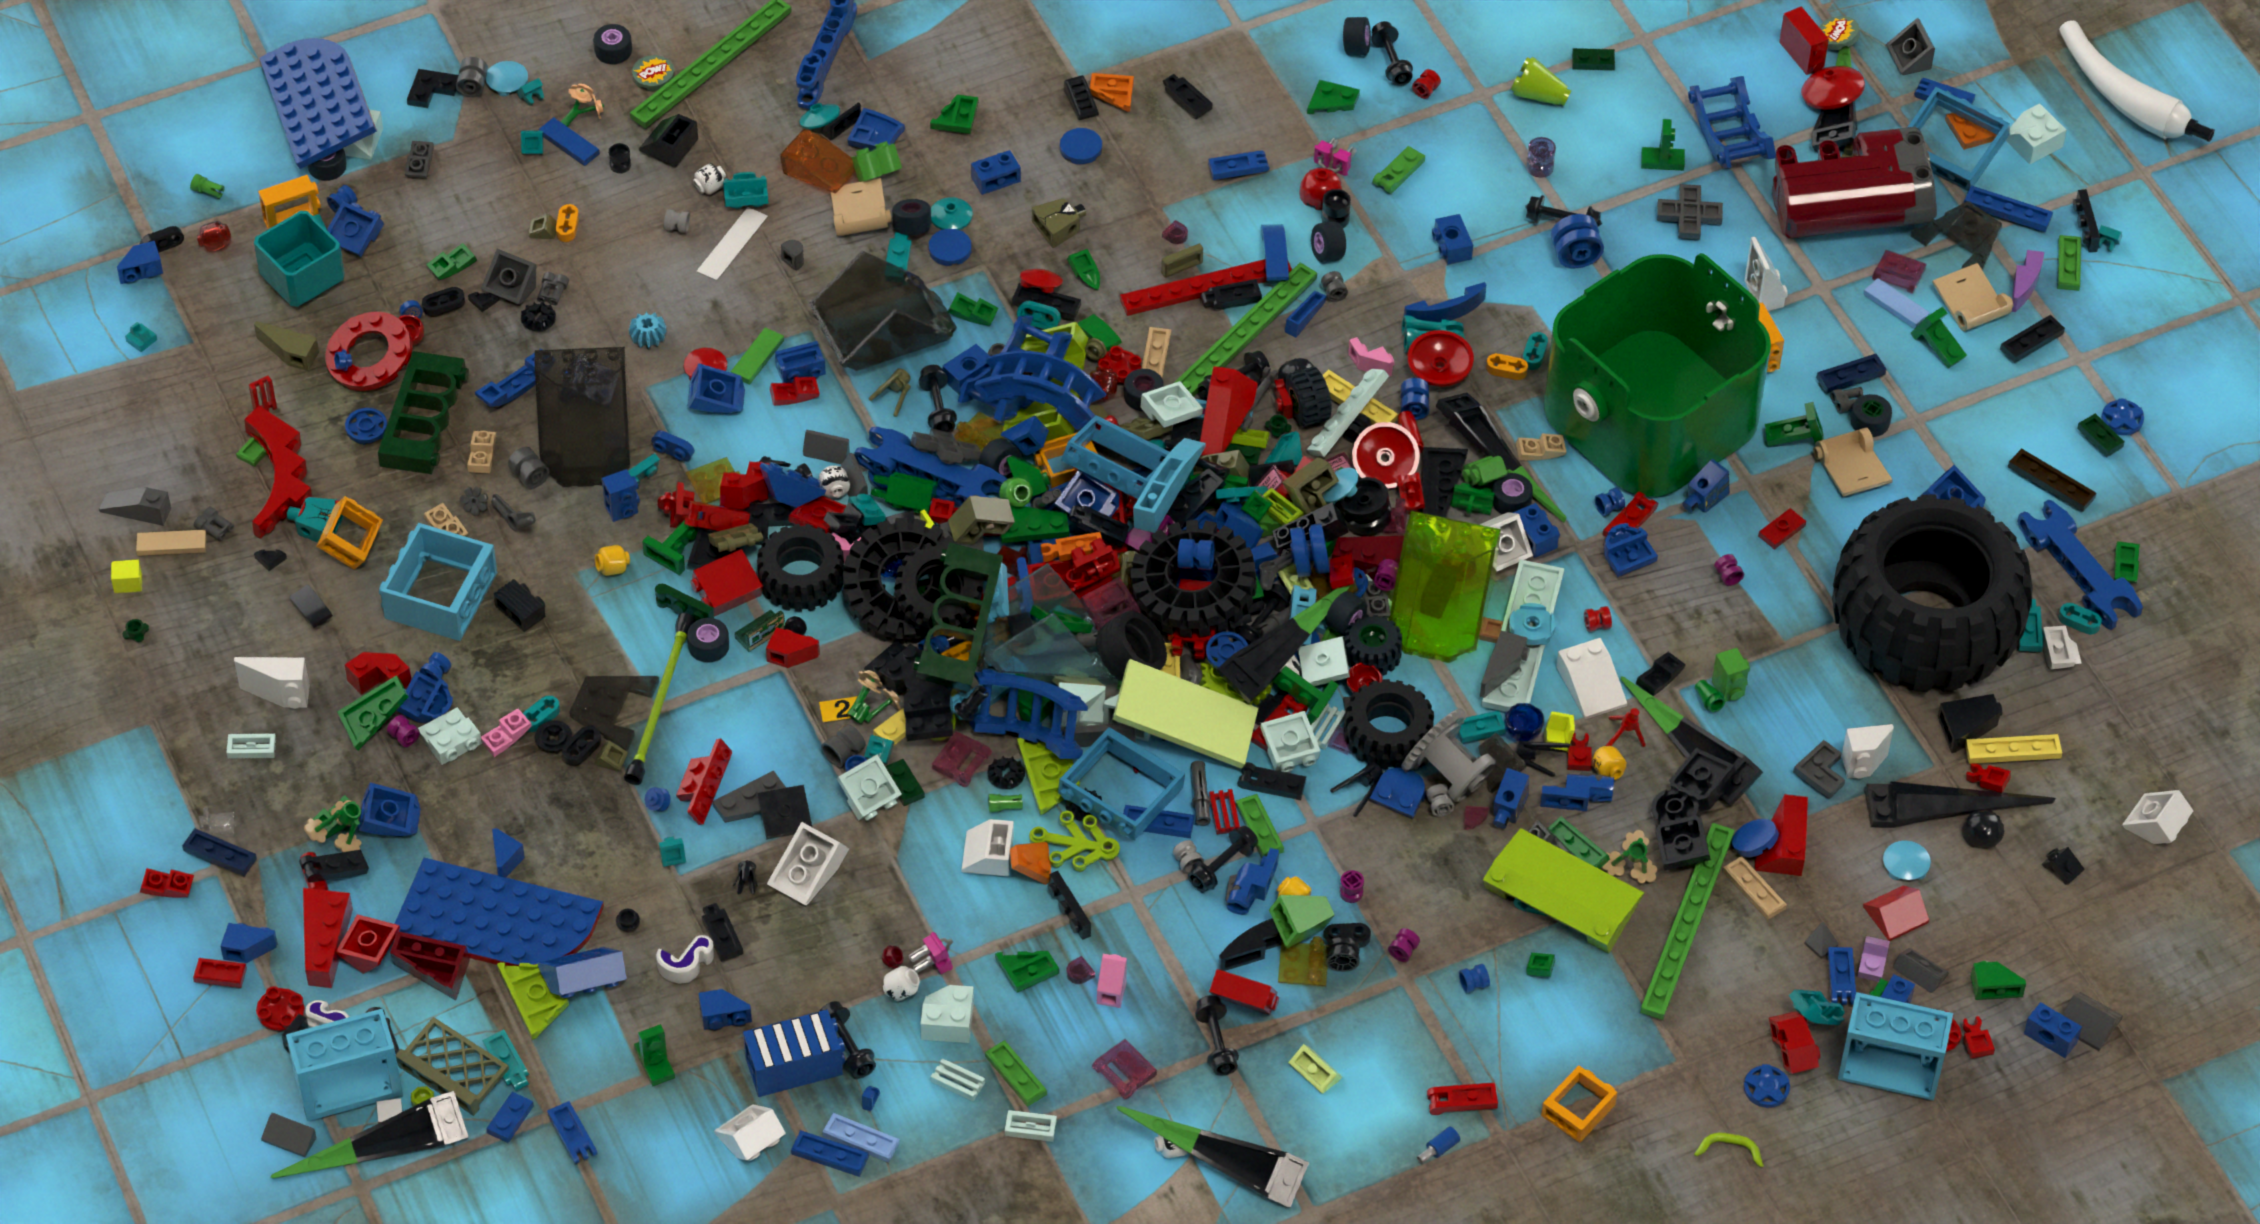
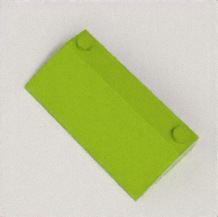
(1046, 413)
(1563, 888)

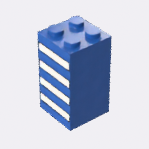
(794, 1052)

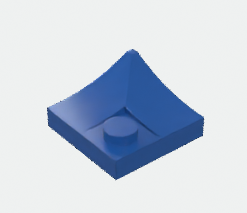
(874, 128)

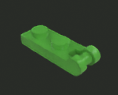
(1399, 169)

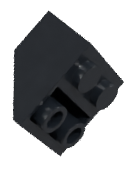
(671, 139)

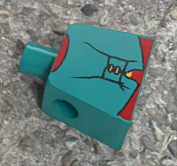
(313, 517)

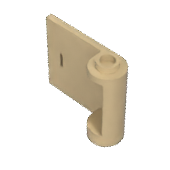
(860, 208)
(1972, 297)
(1852, 462)

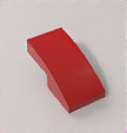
(790, 393)

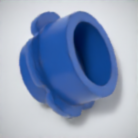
(342, 360)

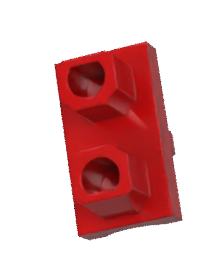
(1411, 490)
(674, 503)
(1094, 562)

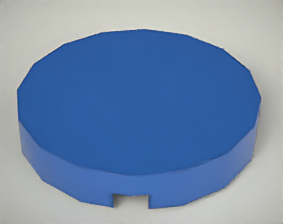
(1081, 145)
(950, 247)
(1755, 837)

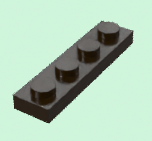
(2052, 480)

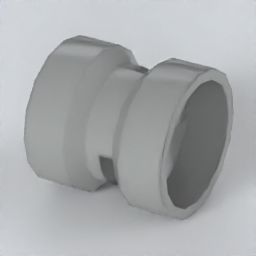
(677, 221)
(1440, 802)
(1187, 855)

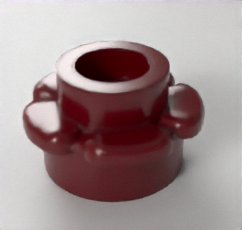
(892, 956)

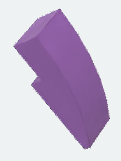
(2026, 278)

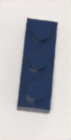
(1851, 373)
(219, 852)

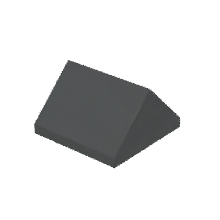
(1912, 49)
(510, 277)
(2094, 1017)

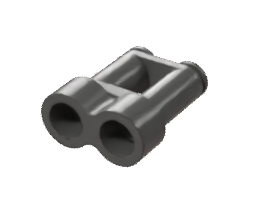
(555, 282)
(1841, 400)
(1046, 499)
(206, 522)

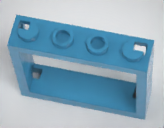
(1973, 114)
(1120, 442)
(1137, 757)

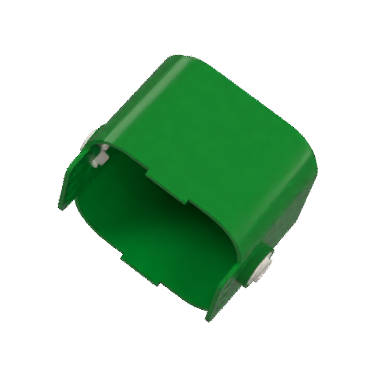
(1658, 371)

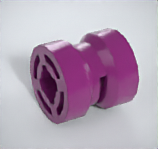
(1728, 568)
(1386, 575)
(401, 729)
(1351, 886)
(1402, 947)

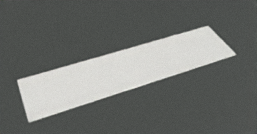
(732, 243)

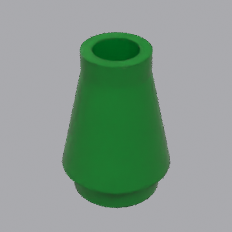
(1710, 696)

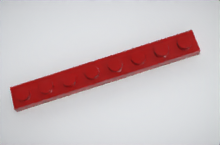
(1190, 288)

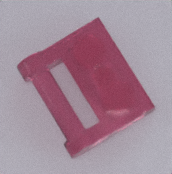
(1899, 271)
(1106, 598)
(956, 753)
(1130, 1063)

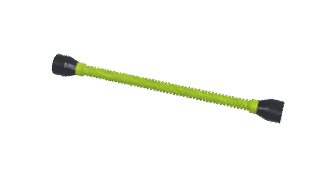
(635, 770)

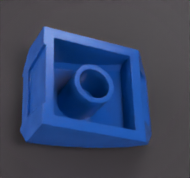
(715, 390)
(1957, 485)
(1089, 492)
(389, 811)

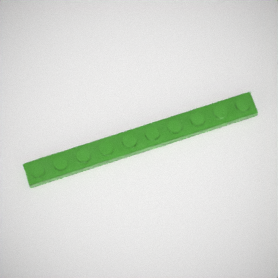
(710, 62)
(1249, 326)
(1686, 924)

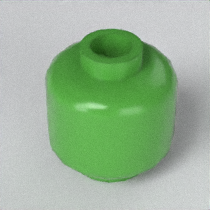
(1017, 491)

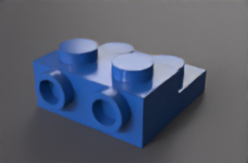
(355, 227)

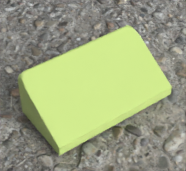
(1290, 577)
(1314, 1069)

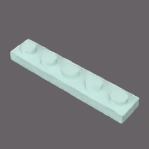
(1347, 412)

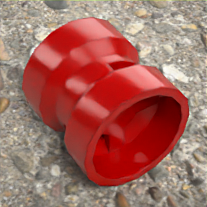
(1426, 83)
(1597, 619)

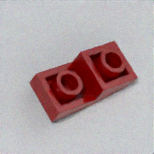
(162, 884)

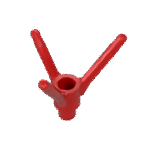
(1628, 723)

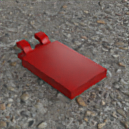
(1200, 642)

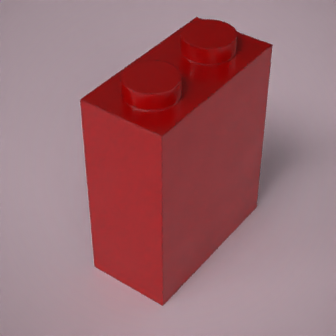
(1804, 40)
(727, 582)
(1244, 992)

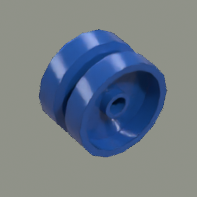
(1577, 241)
(1309, 550)

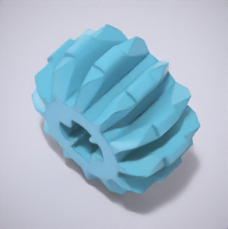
(647, 330)

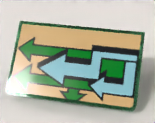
(760, 630)

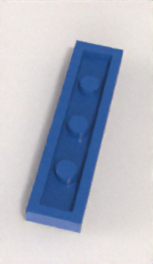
(2009, 208)

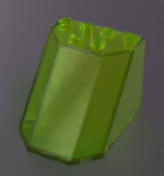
(1443, 585)

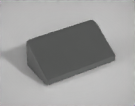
(825, 447)
(857, 481)
(1920, 969)
(289, 1135)

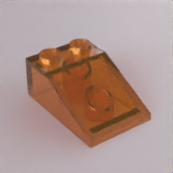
(817, 161)

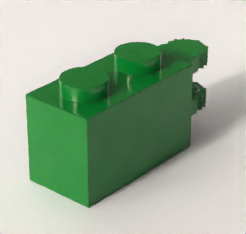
(906, 491)

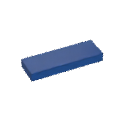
(569, 141)
(1165, 823)
(829, 1153)

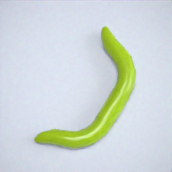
(1732, 1139)

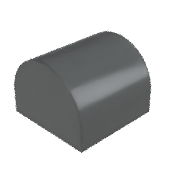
(793, 254)

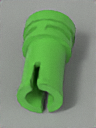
(202, 184)
(998, 803)

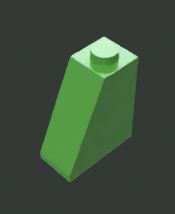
(1300, 916)

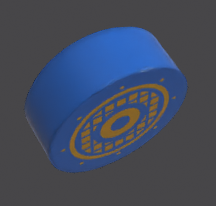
(412, 308)

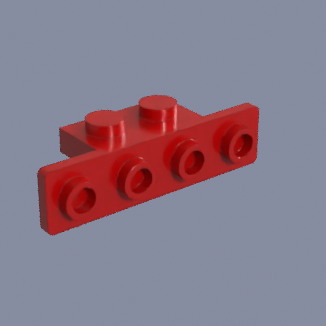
(703, 780)

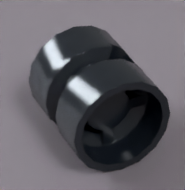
(1336, 207)

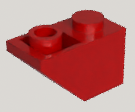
(790, 648)

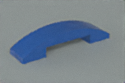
(1275, 252)
(1449, 309)
(511, 386)

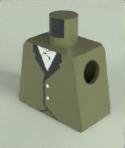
(1057, 220)

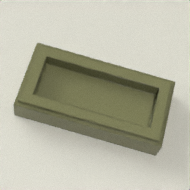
(1182, 260)

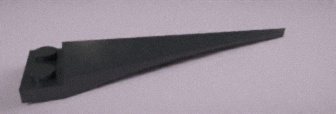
(1910, 803)

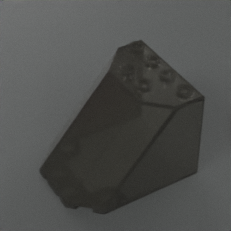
(879, 313)
(583, 413)

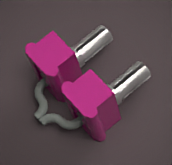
(1341, 159)
(936, 953)

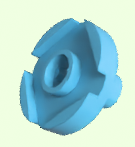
(1537, 613)

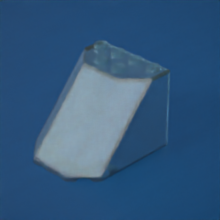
(1047, 645)

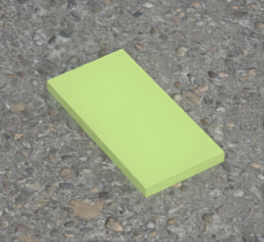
(1185, 713)

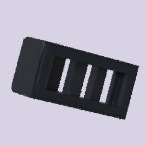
(1076, 86)

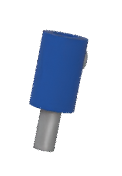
(1440, 1144)

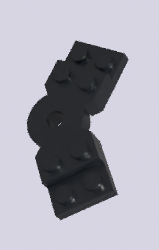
(926, 704)
(1678, 812)

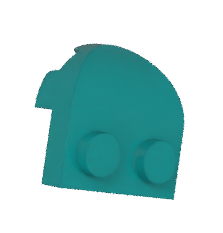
(745, 190)
(1816, 1007)

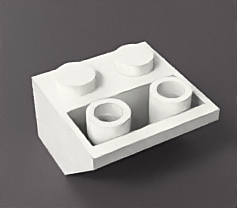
(989, 848)

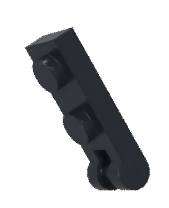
(1272, 781)
(334, 865)

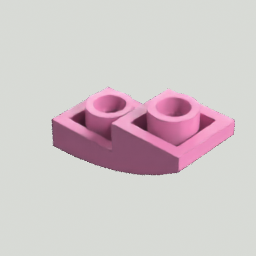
(507, 733)

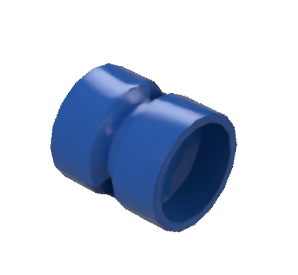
(1415, 397)
(1196, 554)

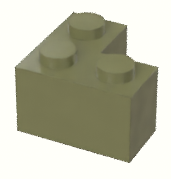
(1308, 484)
(980, 516)

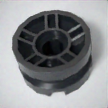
(1342, 954)

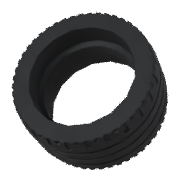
(1142, 636)

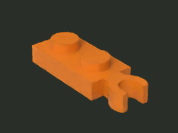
(1065, 545)

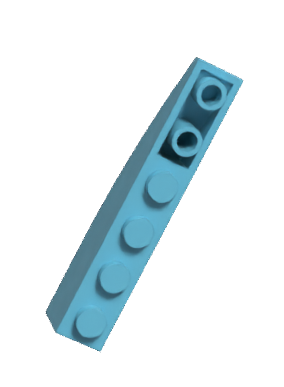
(1166, 484)

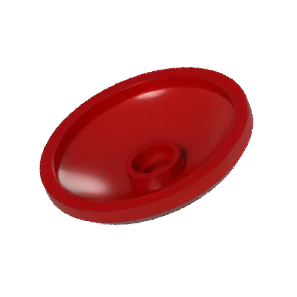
(1833, 87)
(1443, 350)
(1389, 440)

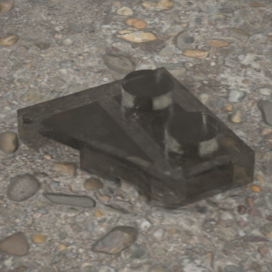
(1504, 758)

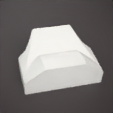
(2059, 648)

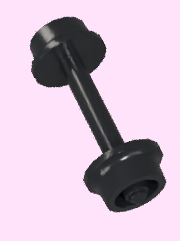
(1399, 70)
(1536, 208)
(1254, 362)
(933, 379)
(1275, 599)
(1203, 876)
(1210, 1010)
(860, 1061)

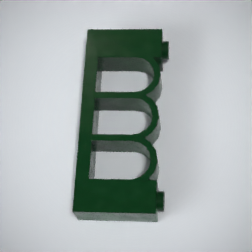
(414, 454)
(945, 669)

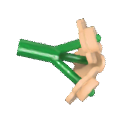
(583, 94)

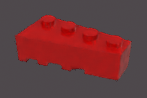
(325, 925)

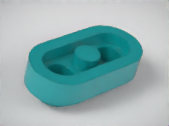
(1040, 314)

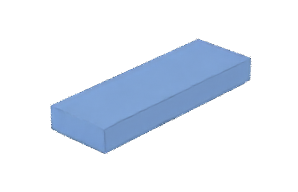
(1896, 303)
(861, 1137)

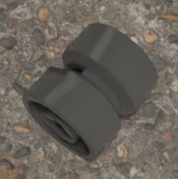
(471, 77)
(528, 467)
(844, 745)

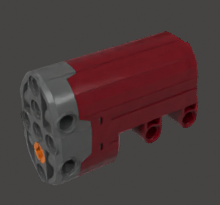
(1876, 188)

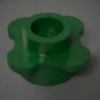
(1278, 420)
(135, 625)

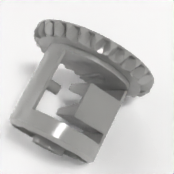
(1451, 757)

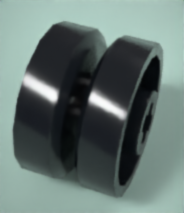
(1368, 508)

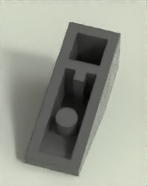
(138, 504)
(1505, 661)

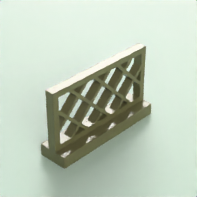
(440, 1082)

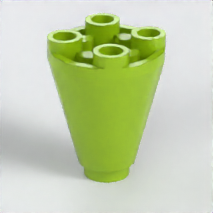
(1540, 84)

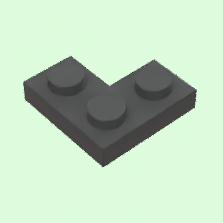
(1817, 772)

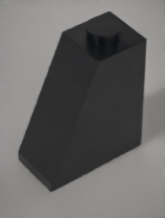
(1968, 719)

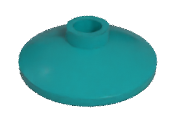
(819, 115)
(951, 213)

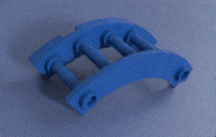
(1759, 142)
(1005, 385)
(1007, 407)
(1062, 745)

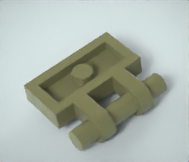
(1146, 428)
(735, 537)

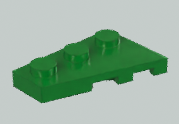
(1036, 525)
(372, 710)

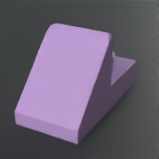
(1873, 959)

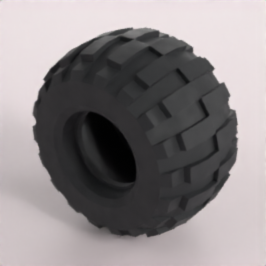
(1941, 550)

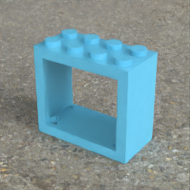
(450, 550)
(1895, 1046)
(344, 1064)

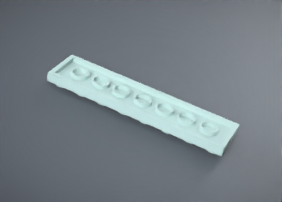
(1532, 584)

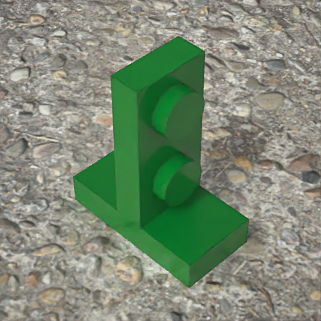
(1665, 156)
(1940, 338)
(1795, 428)
(669, 552)
(1305, 692)
(653, 1055)

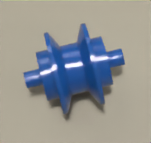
(657, 799)

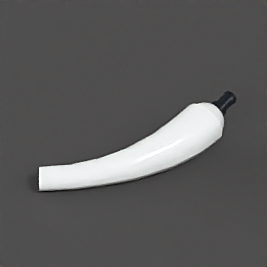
(2137, 101)

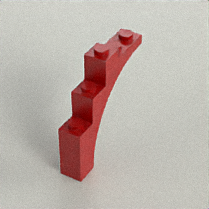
(281, 445)

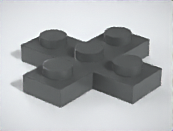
(1689, 211)
(946, 446)

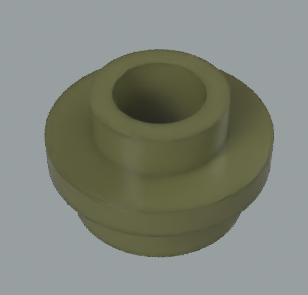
(1095, 349)

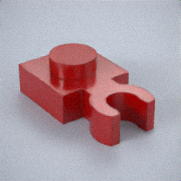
(1283, 403)
(1579, 754)
(1990, 778)
(1976, 1040)

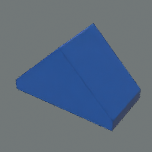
(507, 852)

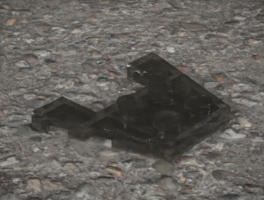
(1968, 228)
(602, 700)

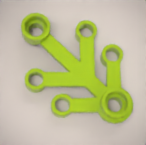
(1077, 843)

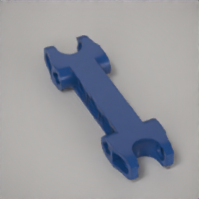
(819, 60)
(898, 455)
(2058, 538)

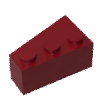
(1369, 551)
(432, 961)

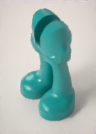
(1413, 328)

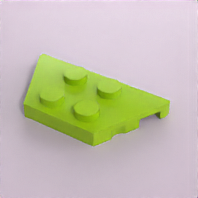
(1044, 773)
(532, 996)

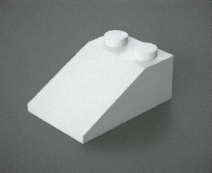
(1763, 278)
(1591, 678)
(275, 679)
(807, 864)

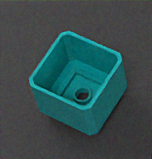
(299, 258)

